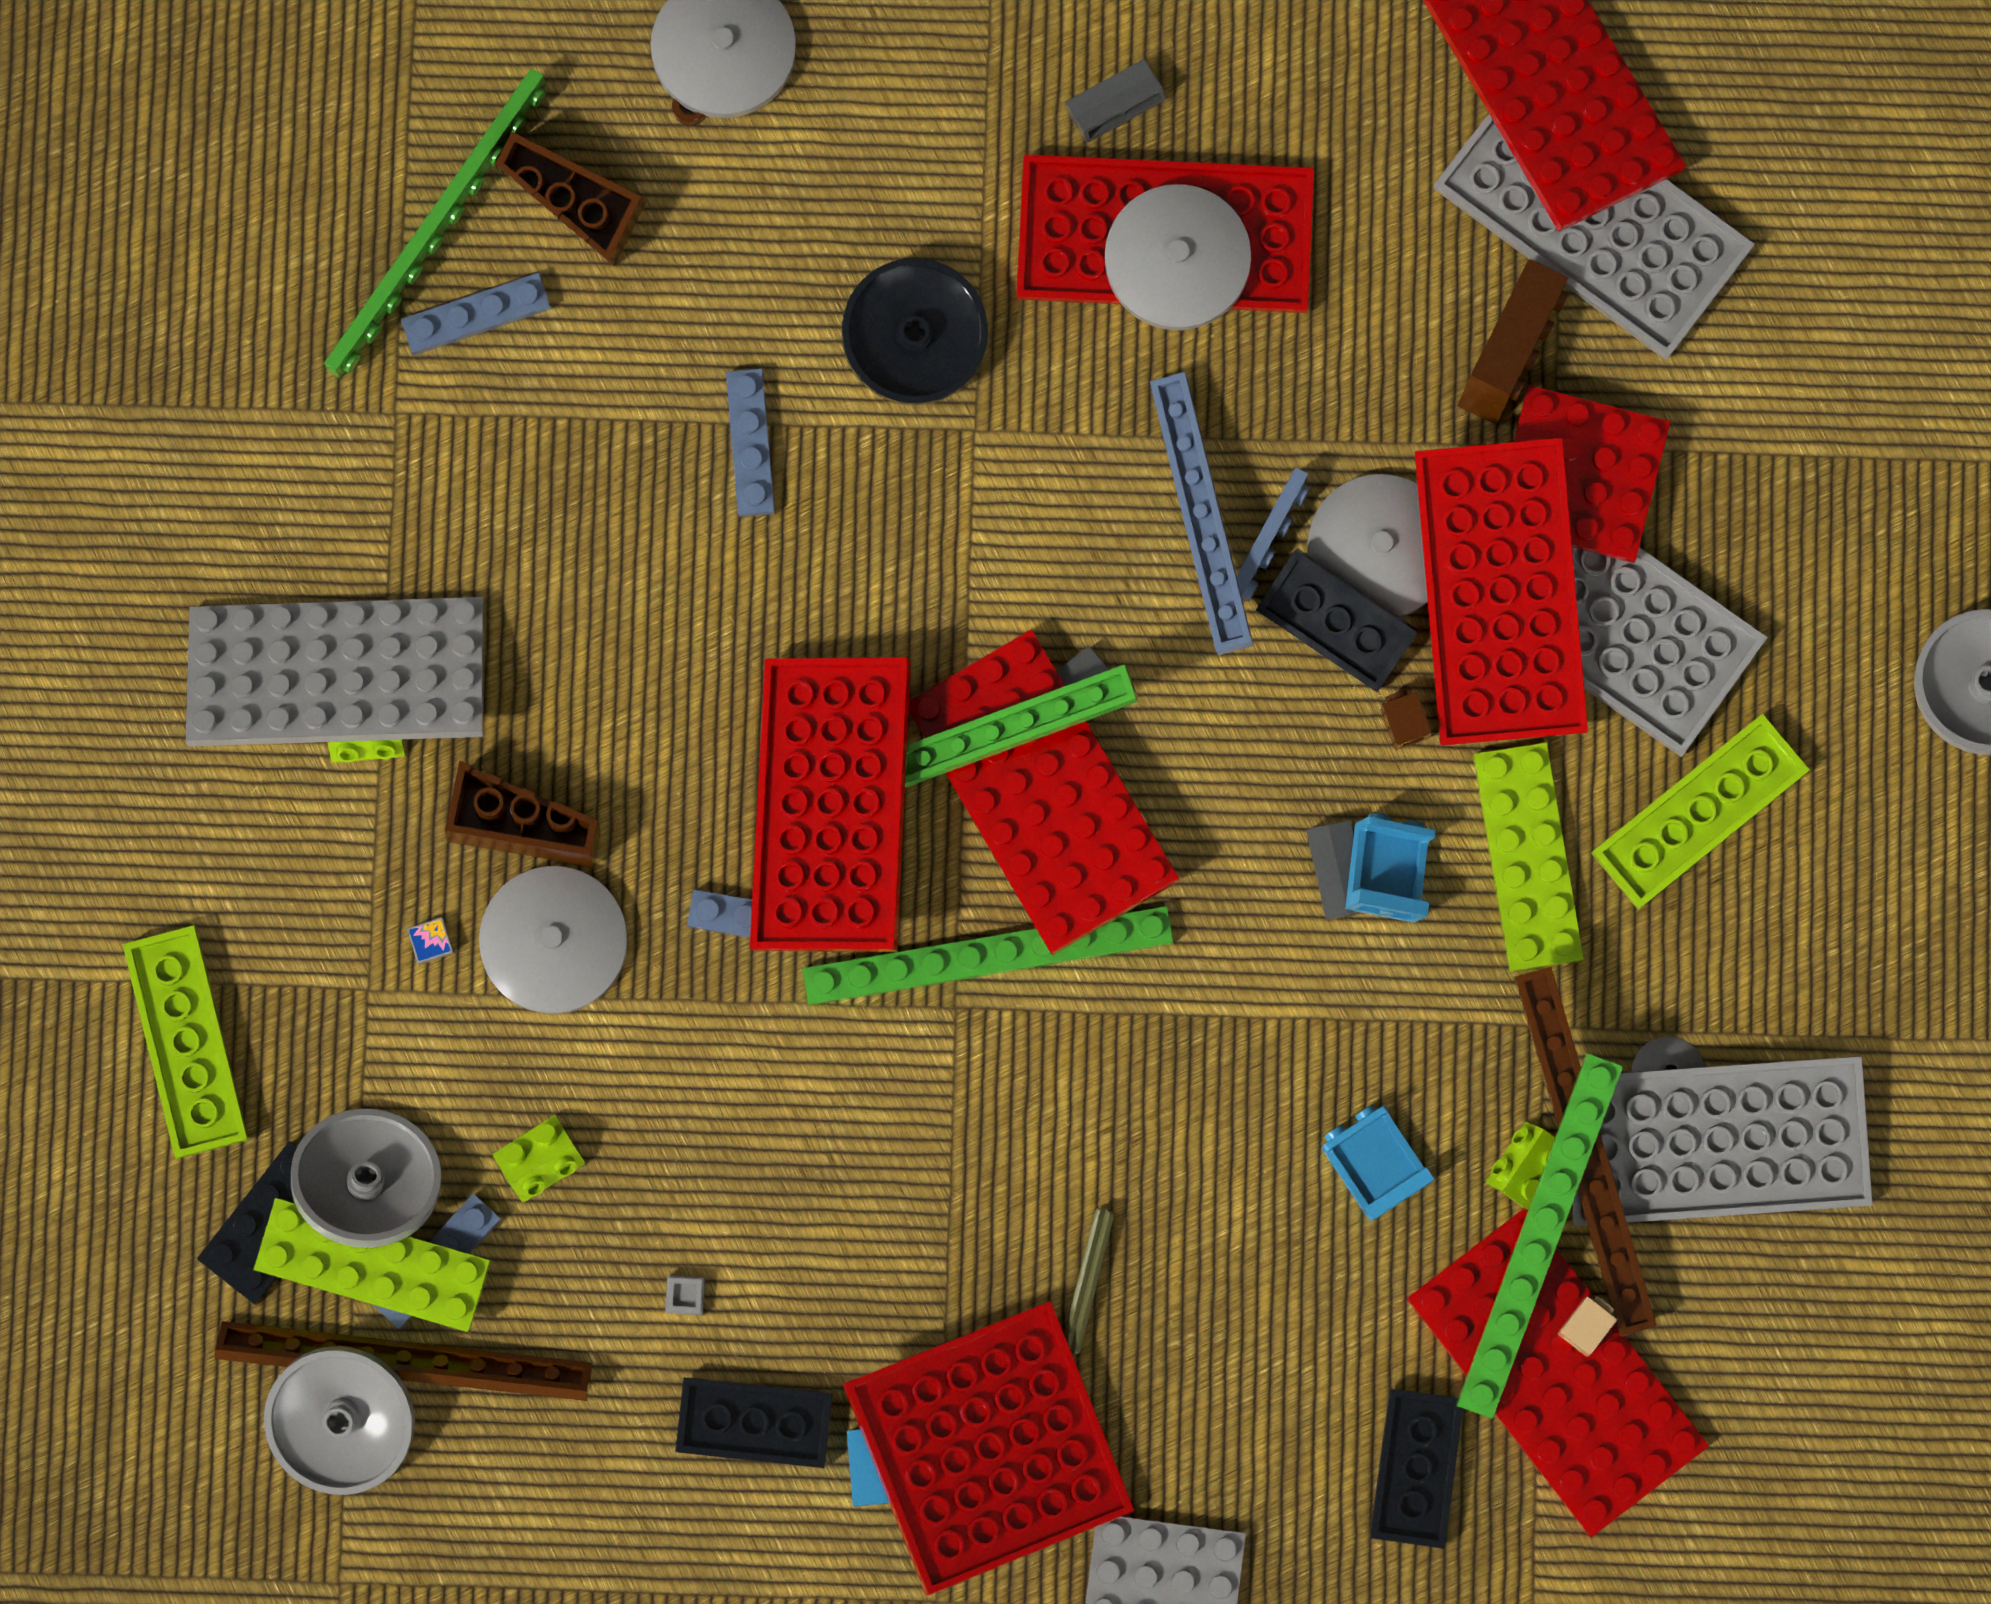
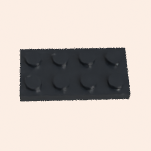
(1337, 620)
(238, 1242)
(754, 1422)
(1416, 1469)

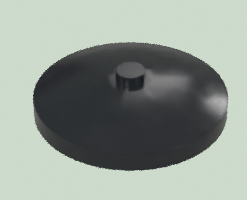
(914, 331)

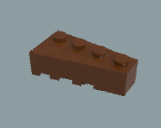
(583, 200)
(1513, 342)
(517, 821)

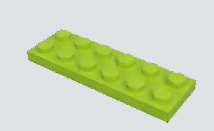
(1700, 811)
(1528, 857)
(185, 1042)
(400, 1276)

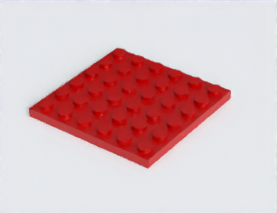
(988, 1448)

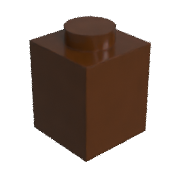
(1405, 719)

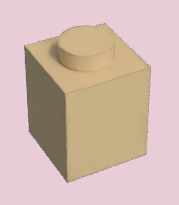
(1588, 1325)

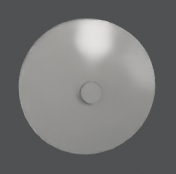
(723, 54)
(1177, 257)
(1374, 540)
(1955, 681)
(553, 940)
(365, 1178)
(339, 1420)

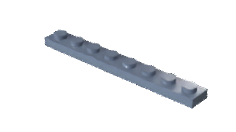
(1201, 513)

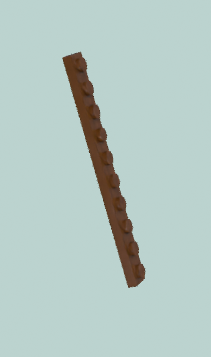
(1597, 1187)
(414, 1360)

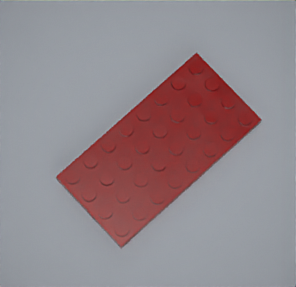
(1560, 101)
(1076, 199)
(1501, 591)
(830, 804)
(1050, 805)
(1588, 1424)

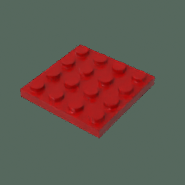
(1608, 466)

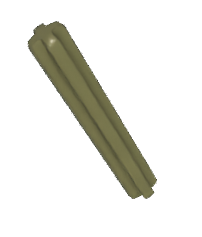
(1088, 1279)

